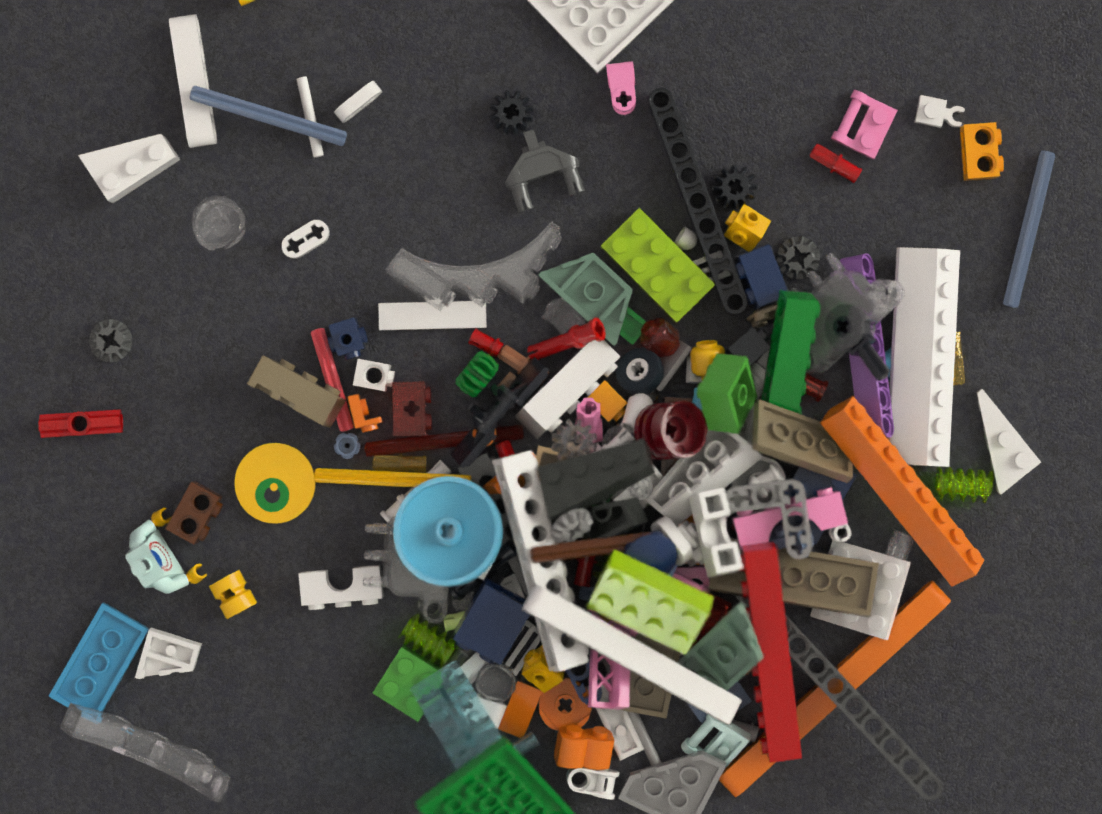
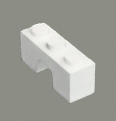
(710, 516)
(317, 589)

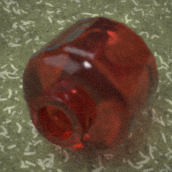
(660, 337)

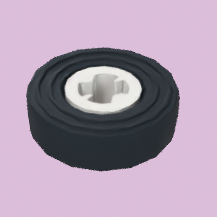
(633, 361)

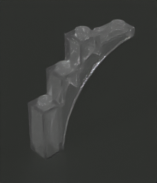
(513, 274)
(147, 747)

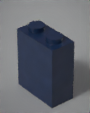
(491, 622)

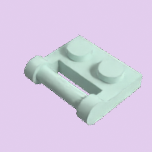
(724, 745)

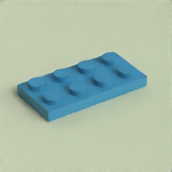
(100, 659)

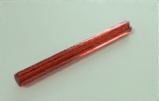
(435, 441)

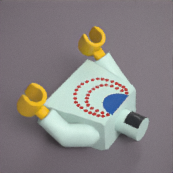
(154, 561)

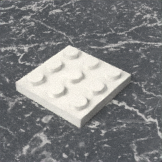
(887, 594)

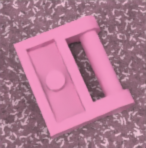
(872, 128)

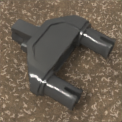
(537, 163)

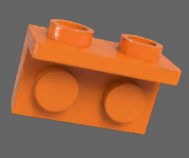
(359, 410)

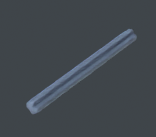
(268, 115)
(1029, 229)

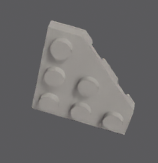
(674, 785)

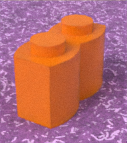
(584, 747)

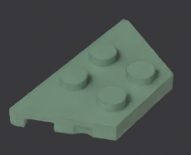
(592, 291)
(725, 651)

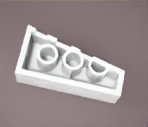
(567, 386)
(714, 467)

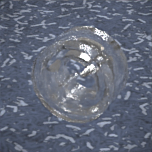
(644, 494)

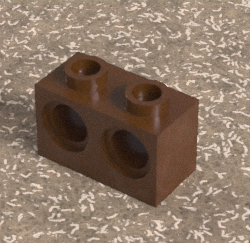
(188, 509)

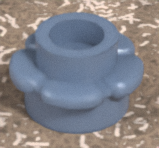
(340, 448)

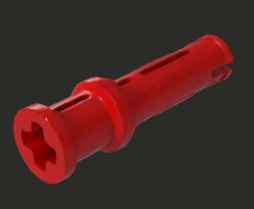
(576, 337)

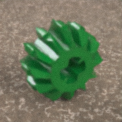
(477, 374)

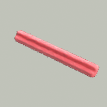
(331, 375)

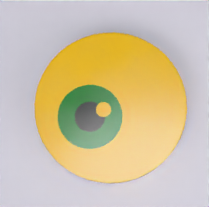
(275, 483)

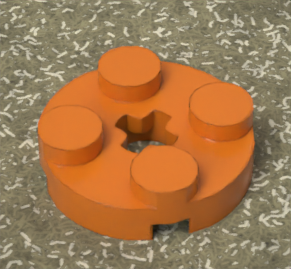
(550, 702)

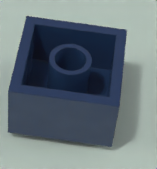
(760, 276)

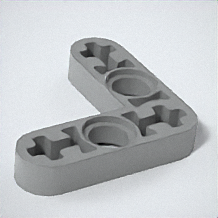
(778, 499)

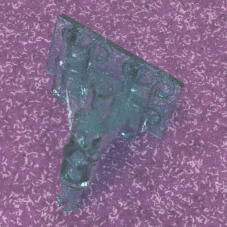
(460, 716)

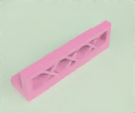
(619, 679)

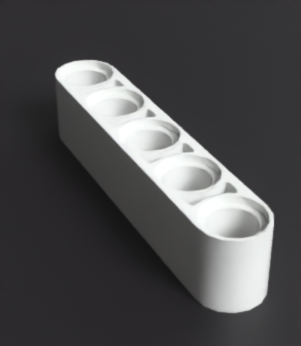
(192, 72)

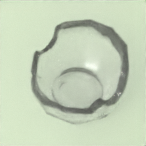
(495, 682)

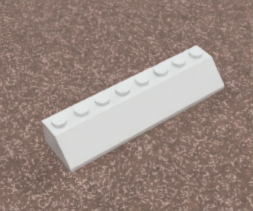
(924, 354)

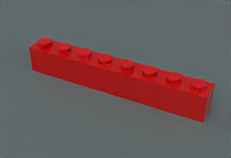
(774, 670)

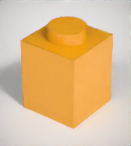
(610, 402)

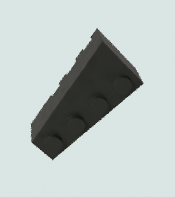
(593, 477)
(610, 520)

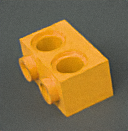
(972, 151)

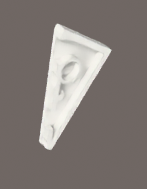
(1008, 451)

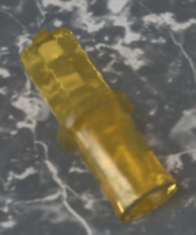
(959, 377)
(399, 463)

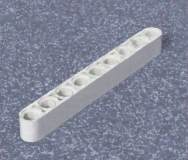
(631, 654)

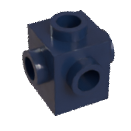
(340, 331)

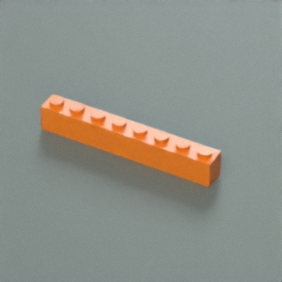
(902, 491)

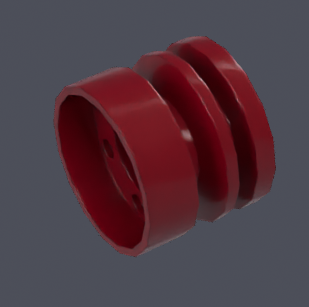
(671, 429)

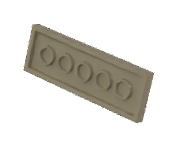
(816, 582)

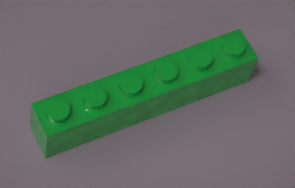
(790, 349)

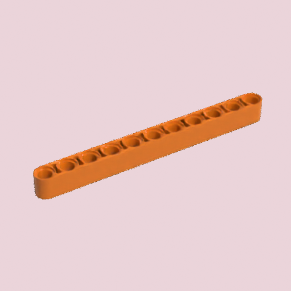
(855, 669)

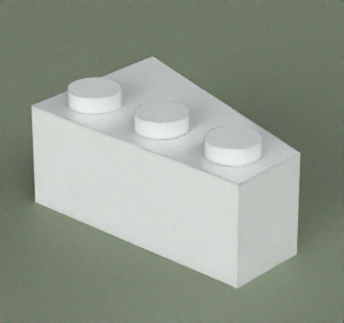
(129, 165)

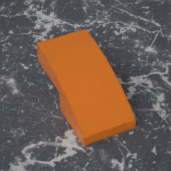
(520, 709)

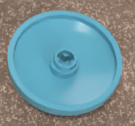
(448, 531)

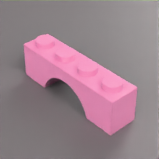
(824, 510)

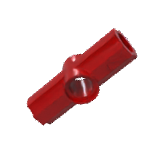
(64, 423)

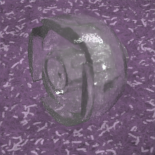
(218, 222)

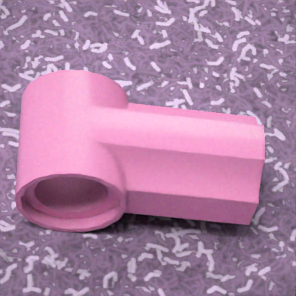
(589, 414)

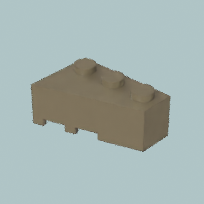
(297, 390)

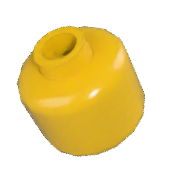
(703, 355)

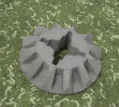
(571, 526)

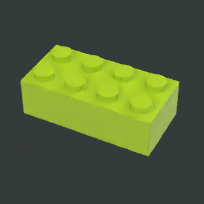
(657, 265)
(650, 602)

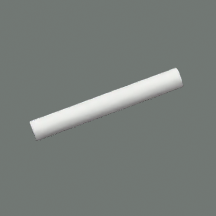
(309, 113)

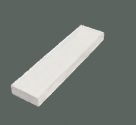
(425, 316)

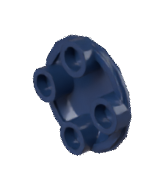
(653, 550)

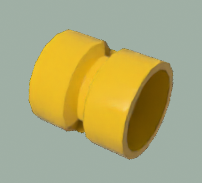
(234, 604)

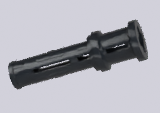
(505, 554)

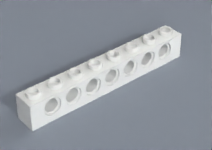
(521, 525)

